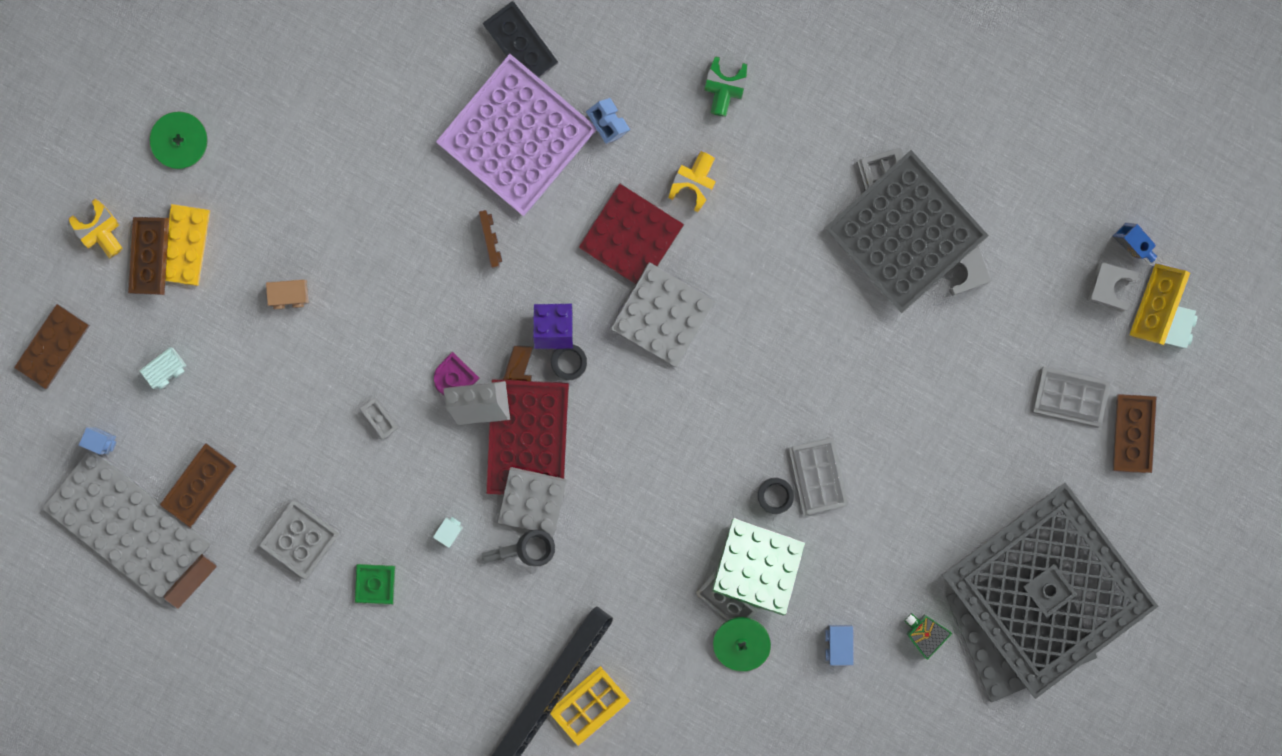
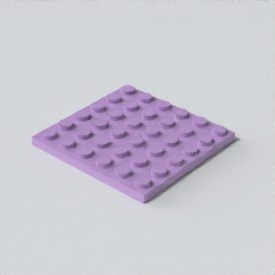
(516, 135)

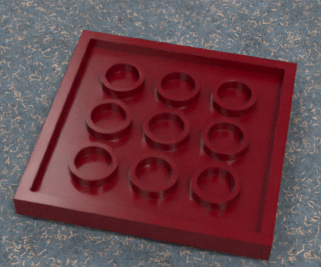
(630, 234)

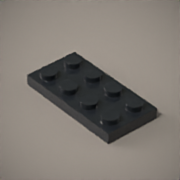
(520, 39)

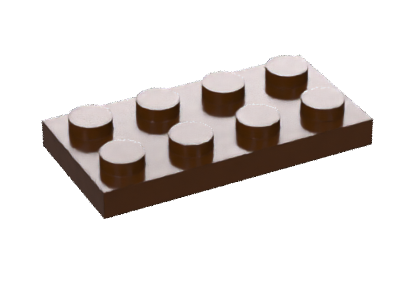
(148, 255)
(52, 346)
(1134, 433)
(198, 485)

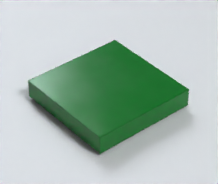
(375, 584)

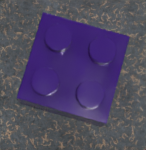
(553, 326)

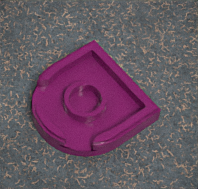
(453, 373)

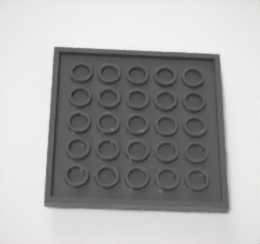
(906, 231)
(992, 668)

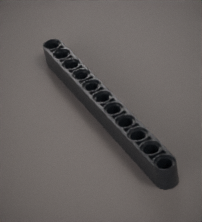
(555, 683)

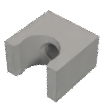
(975, 272)
(1103, 285)

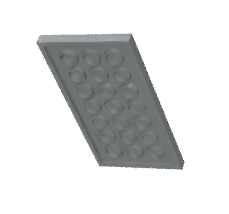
(125, 525)

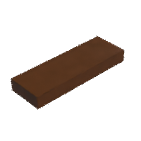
(190, 581)

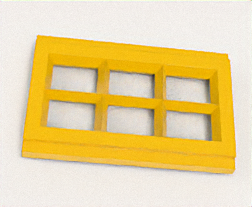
(589, 705)

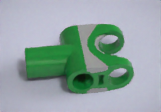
(724, 87)

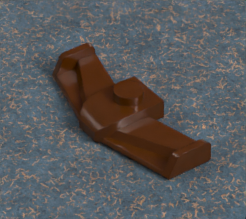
(518, 363)

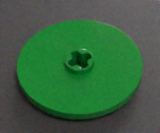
(168, 129)
(741, 630)

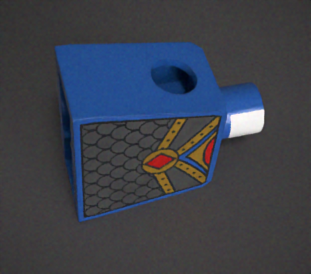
(1136, 242)

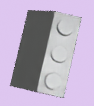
(477, 403)
(725, 606)

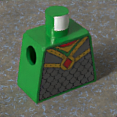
(926, 634)

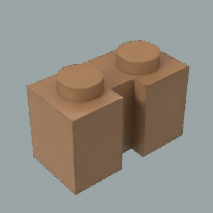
(287, 293)

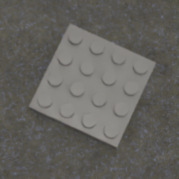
(662, 314)

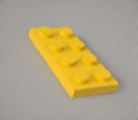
(186, 244)
(1159, 304)

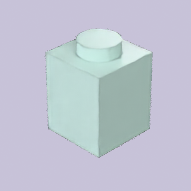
(448, 531)

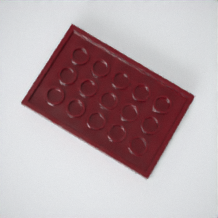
(534, 434)

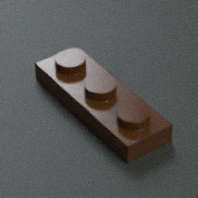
(490, 238)

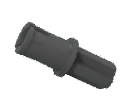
(500, 553)

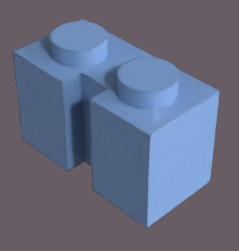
(606, 121)
(98, 440)
(840, 645)

